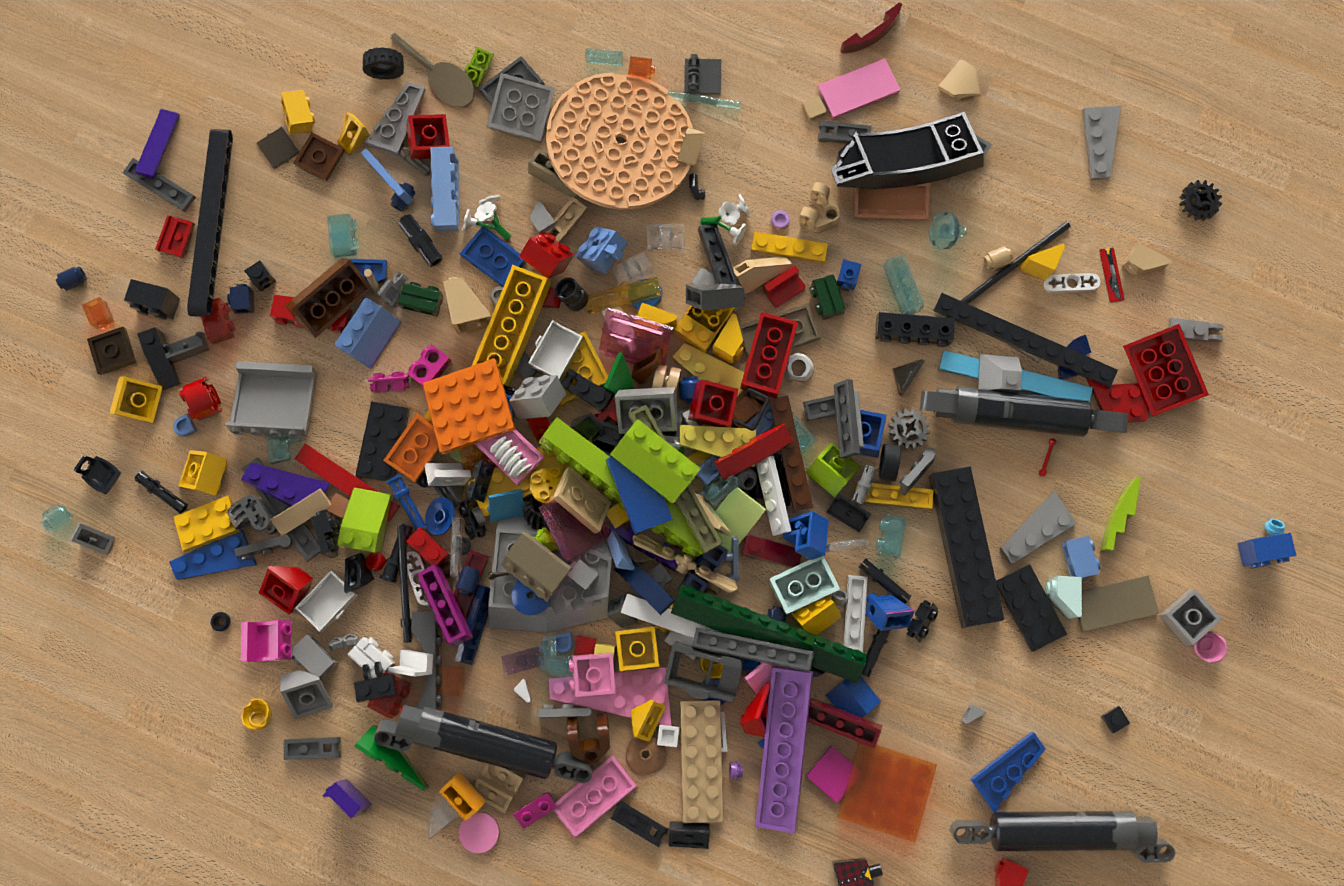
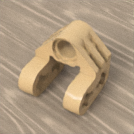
(809, 218)

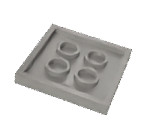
(520, 107)

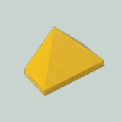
(646, 718)

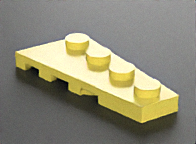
(708, 367)

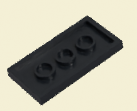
(381, 433)
(1030, 608)

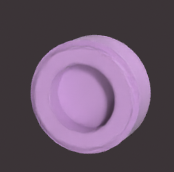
(780, 220)

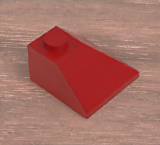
(285, 586)
(755, 716)

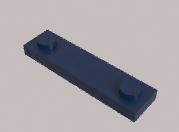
(476, 624)

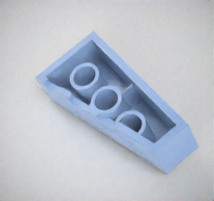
(445, 189)

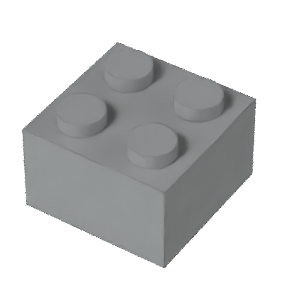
(537, 397)
(1190, 617)

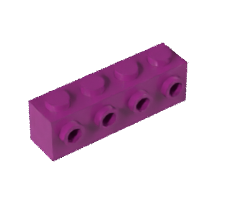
(444, 605)

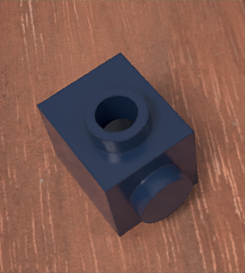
(241, 299)

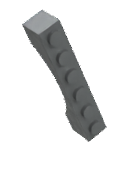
(426, 630)

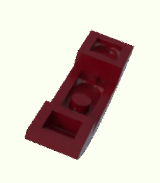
(856, 43)

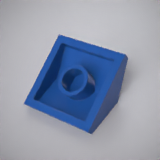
(854, 697)

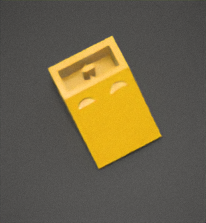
(702, 327)

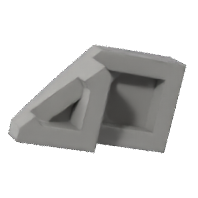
(541, 218)

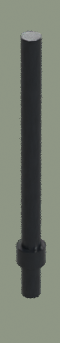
(406, 621)

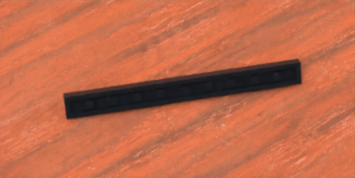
(1025, 340)

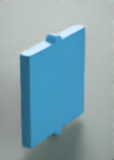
(505, 505)

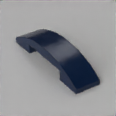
(647, 588)

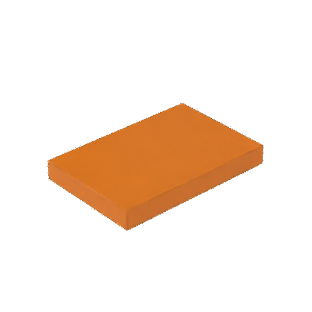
(414, 449)

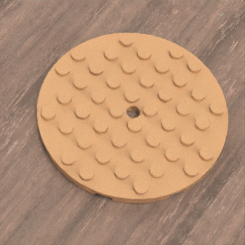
(585, 146)

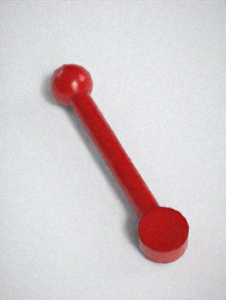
(1042, 472)

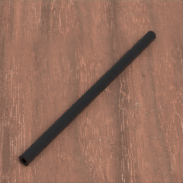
(1014, 264)

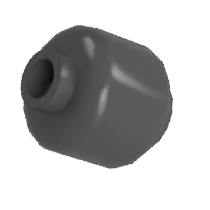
(747, 479)

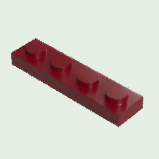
(477, 561)

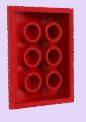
(1166, 370)

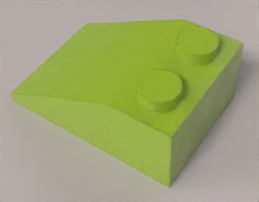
(365, 520)

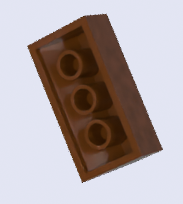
(328, 297)

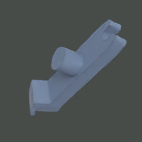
(733, 558)

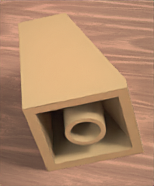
(464, 306)

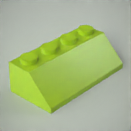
(655, 461)

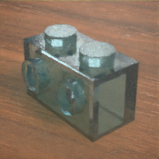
(891, 536)

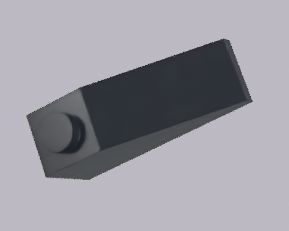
(162, 368)

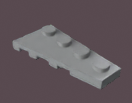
(392, 130)
(1043, 525)

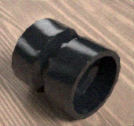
(571, 294)

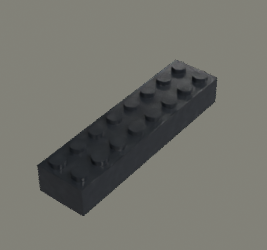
(966, 547)

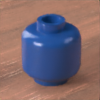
(686, 388)

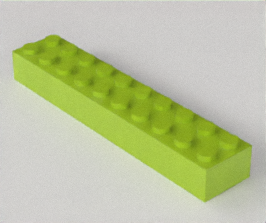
(591, 463)

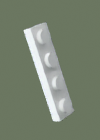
(773, 496)

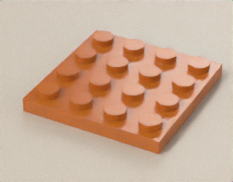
(468, 406)

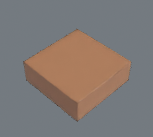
(338, 505)

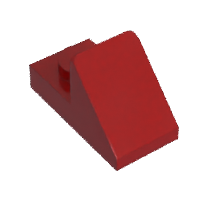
(538, 426)

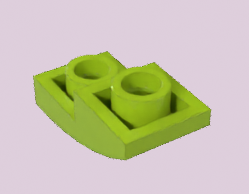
(479, 65)

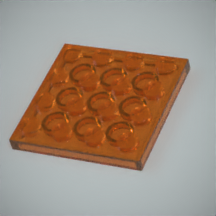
(887, 791)

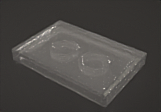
(847, 544)

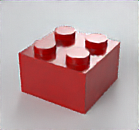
(426, 132)
(546, 255)
(713, 404)

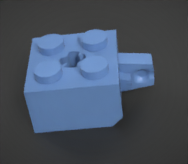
(601, 249)

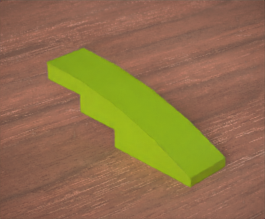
(1123, 509)

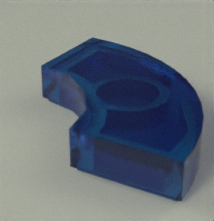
(1079, 345)

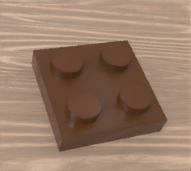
(319, 157)

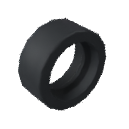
(889, 462)

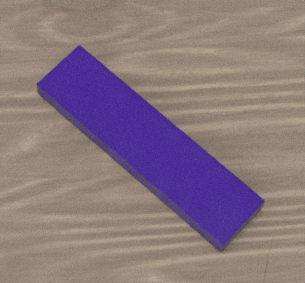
(157, 143)

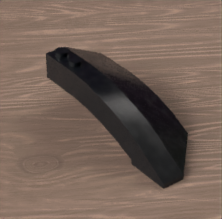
(910, 155)

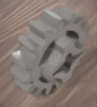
(915, 432)

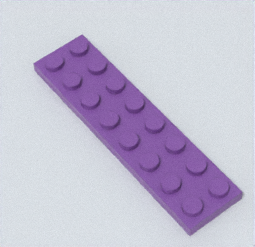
(784, 749)

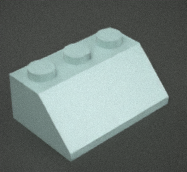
(803, 584)

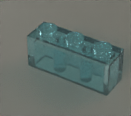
(903, 285)

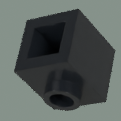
(260, 276)

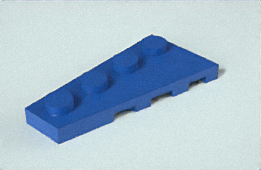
(212, 558)
(1004, 772)

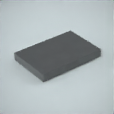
(518, 69)

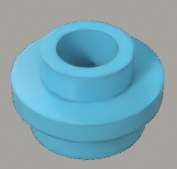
(1274, 527)

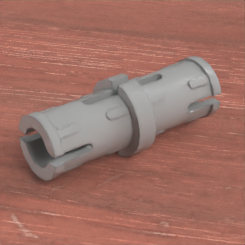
(864, 484)

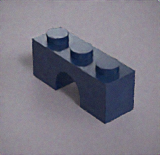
(710, 559)

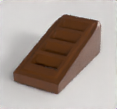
(646, 366)

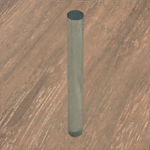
(704, 99)

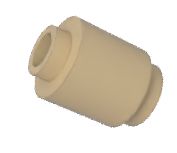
(998, 258)

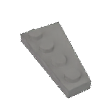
(1100, 138)

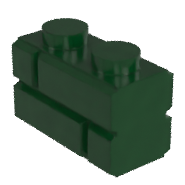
(827, 296)
(420, 299)

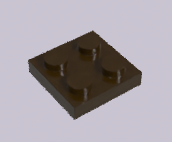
(111, 350)

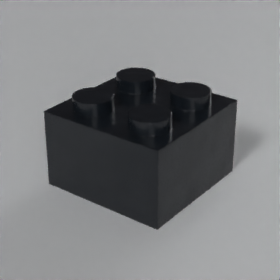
(151, 299)

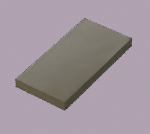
(805, 332)
(1117, 603)

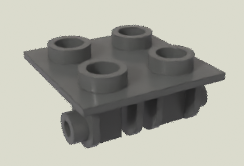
(702, 75)

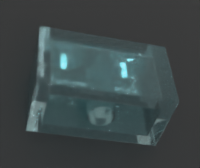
(342, 235)

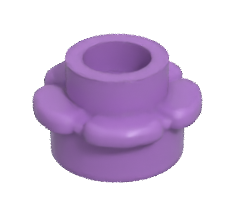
(735, 770)

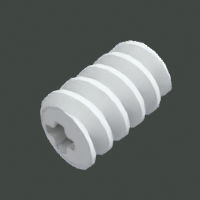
(509, 458)

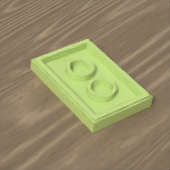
(739, 515)

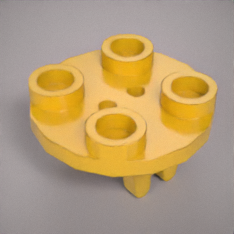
(539, 487)

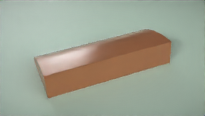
(892, 203)

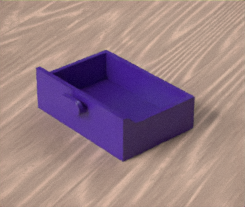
(348, 798)

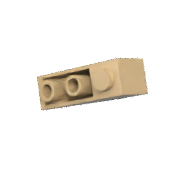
(756, 272)

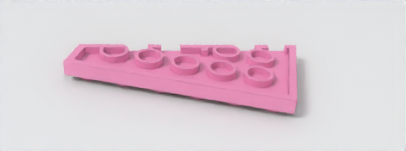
(631, 691)

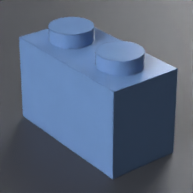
(1081, 557)

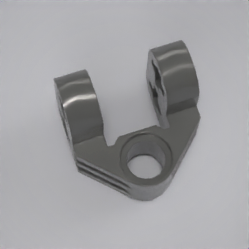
(254, 513)

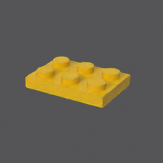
(204, 524)

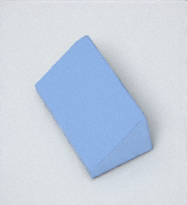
(619, 551)

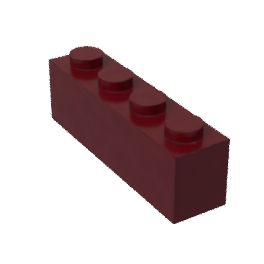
(844, 723)

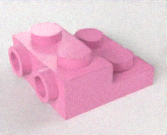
(592, 674)

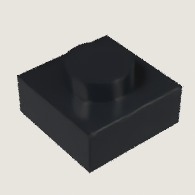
(1115, 719)

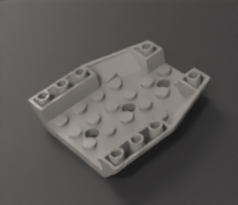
(567, 607)

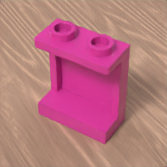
(266, 641)

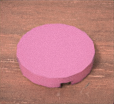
(479, 832)

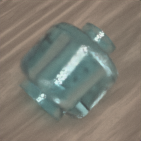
(56, 518)

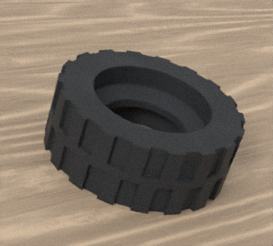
(383, 63)

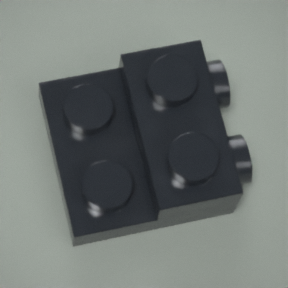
(326, 529)

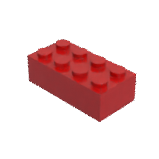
(769, 354)

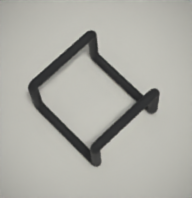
(760, 414)

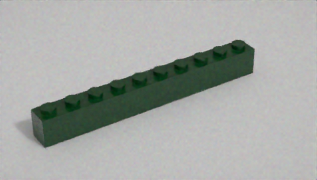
(742, 622)

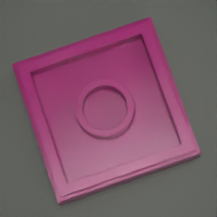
(831, 773)

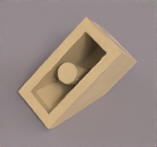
(1144, 260)

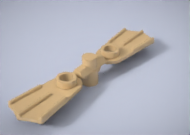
(685, 563)

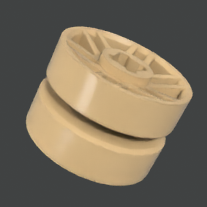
(663, 379)

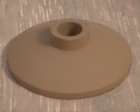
(645, 765)

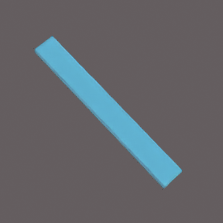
(1030, 382)

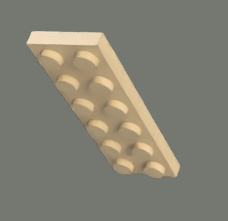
(701, 761)

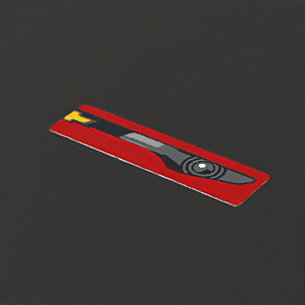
(1111, 274)

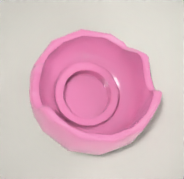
(1211, 647)

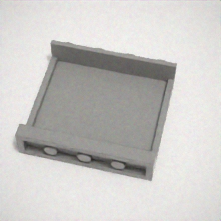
(272, 399)

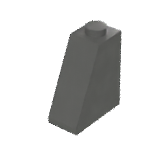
(715, 296)

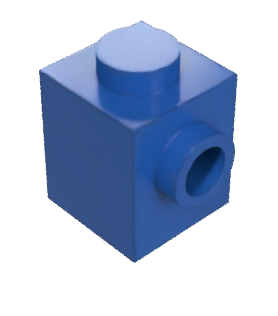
(848, 275)

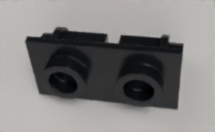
(482, 474)
(471, 528)
(927, 614)

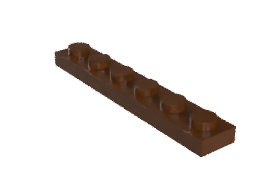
(792, 456)

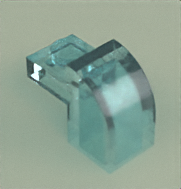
(550, 663)

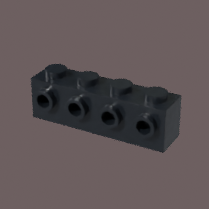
(914, 328)

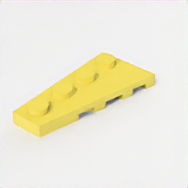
(714, 440)

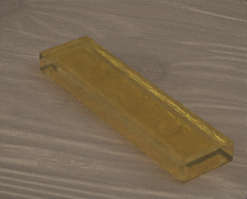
(623, 295)

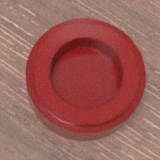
(375, 561)

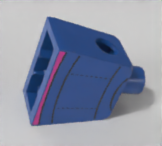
(888, 612)

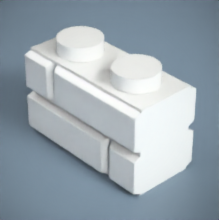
(368, 653)

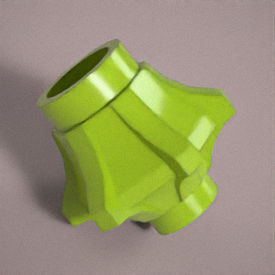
(546, 539)

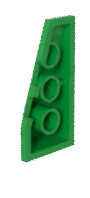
(394, 759)

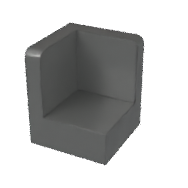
(614, 614)

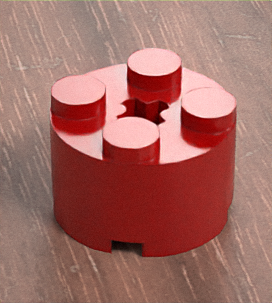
(201, 399)

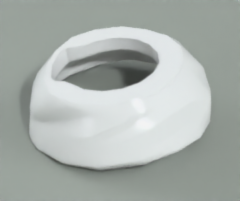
(809, 367)

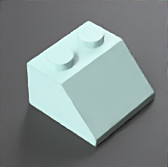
(1066, 595)

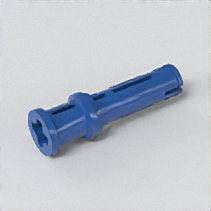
(405, 492)

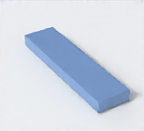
(386, 176)

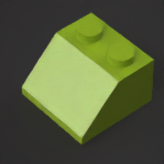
(831, 470)

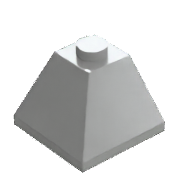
(999, 373)
(304, 693)

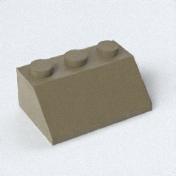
(536, 566)

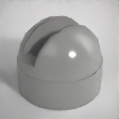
(839, 598)

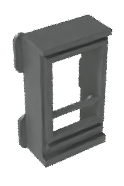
(729, 678)

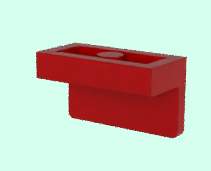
(784, 287)

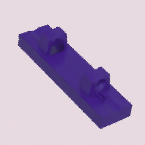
(628, 534)

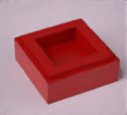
(584, 645)

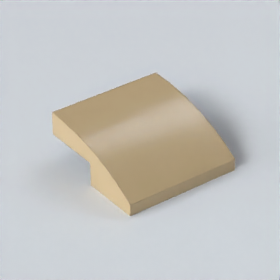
(498, 786)

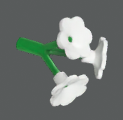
(485, 212)
(729, 214)

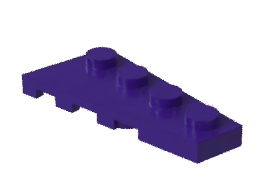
(282, 485)

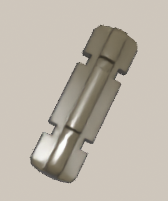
(417, 163)

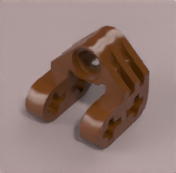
(580, 748)

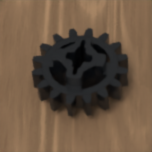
(1191, 200)

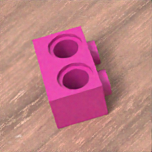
(434, 370)

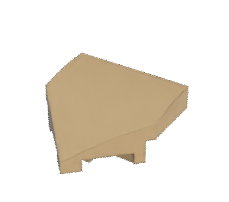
(961, 81)

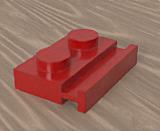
(175, 236)

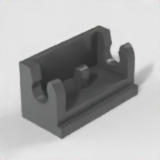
(186, 348)

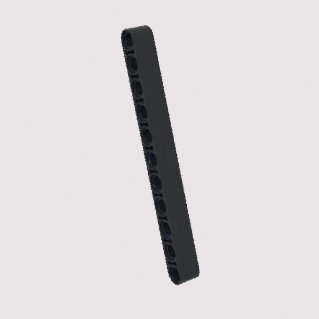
(210, 223)

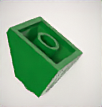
(619, 376)

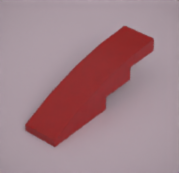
(753, 451)

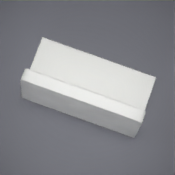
(446, 474)
(413, 663)

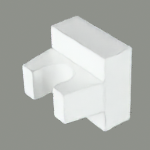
(668, 735)

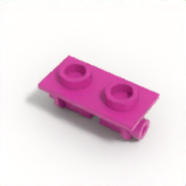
(381, 382)
(535, 810)

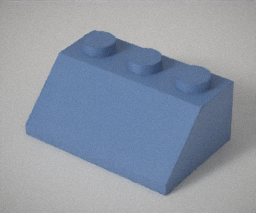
(367, 333)

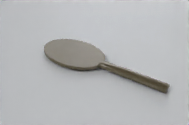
(446, 79)

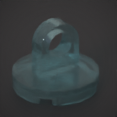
(945, 230)

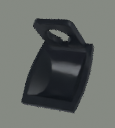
(99, 474)

